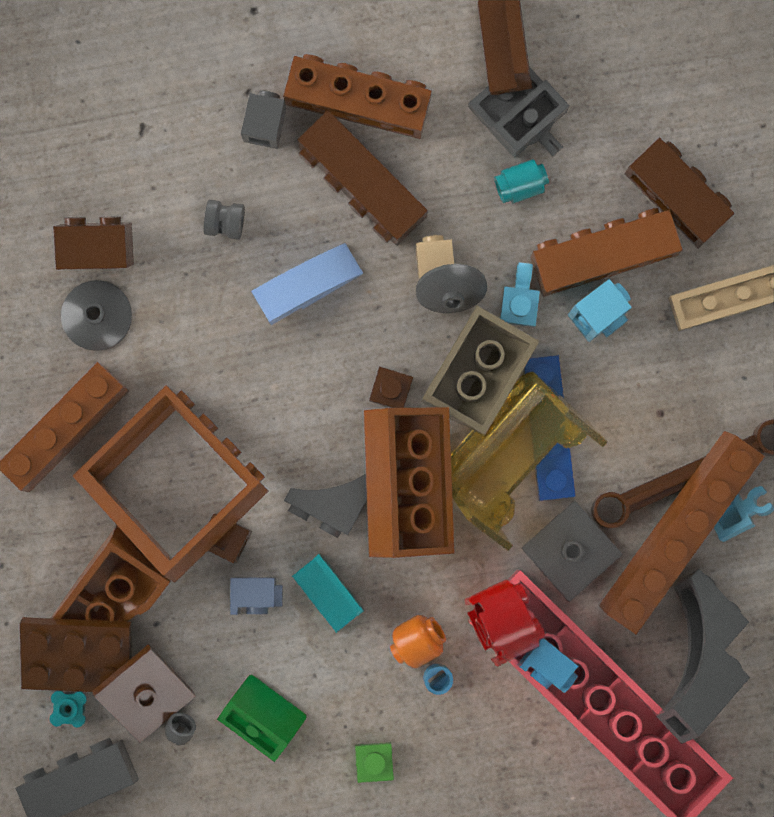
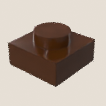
(390, 388)

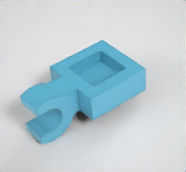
(520, 303)

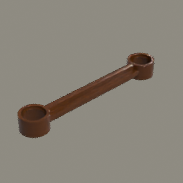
(666, 484)

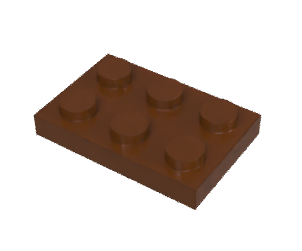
(71, 652)

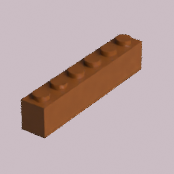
(681, 531)

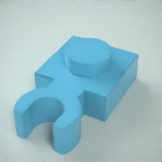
(739, 513)

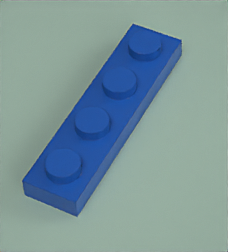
(555, 470)

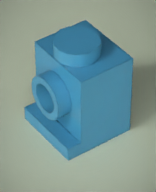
(550, 666)

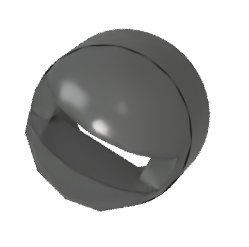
(184, 721)

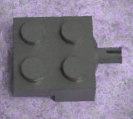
(522, 115)

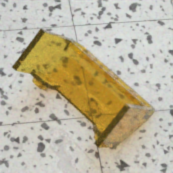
(520, 436)

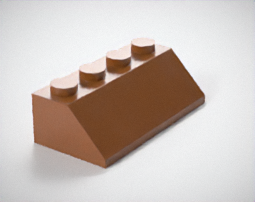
(409, 482)

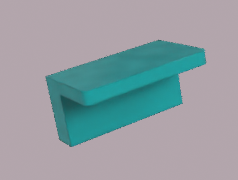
(328, 593)

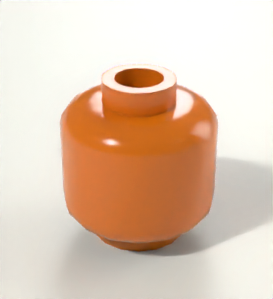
(417, 641)

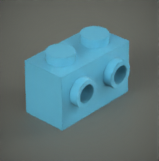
(601, 310)

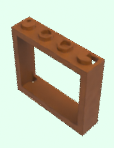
(127, 440)

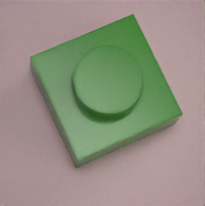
(374, 762)

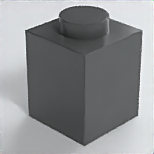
(264, 119)

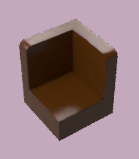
(232, 543)

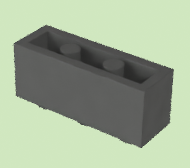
(77, 780)

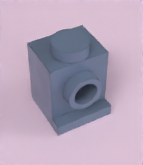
(254, 594)

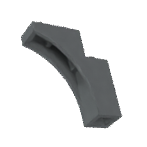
(334, 506)
(710, 672)

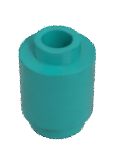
(521, 181)

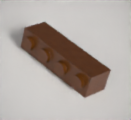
(361, 178)

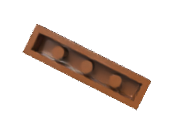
(605, 252)
(62, 428)

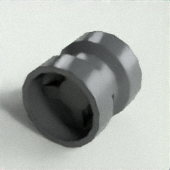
(224, 219)

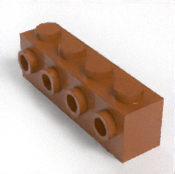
(357, 96)

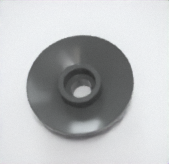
(451, 288)
(113, 320)

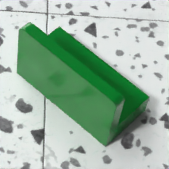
(262, 717)

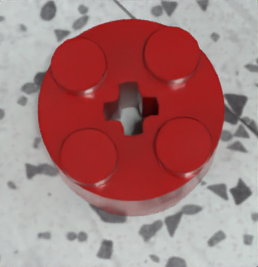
(504, 621)

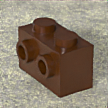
(93, 244)

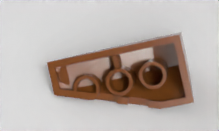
(114, 584)

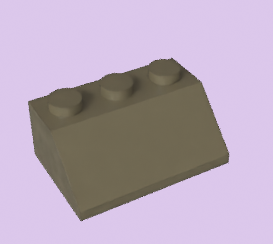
(480, 370)

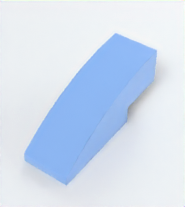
(306, 283)

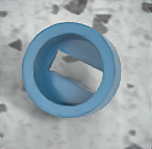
(442, 683)

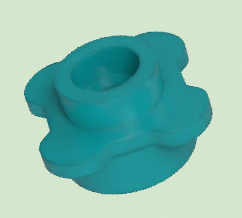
(77, 704)

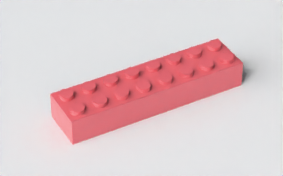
(622, 718)

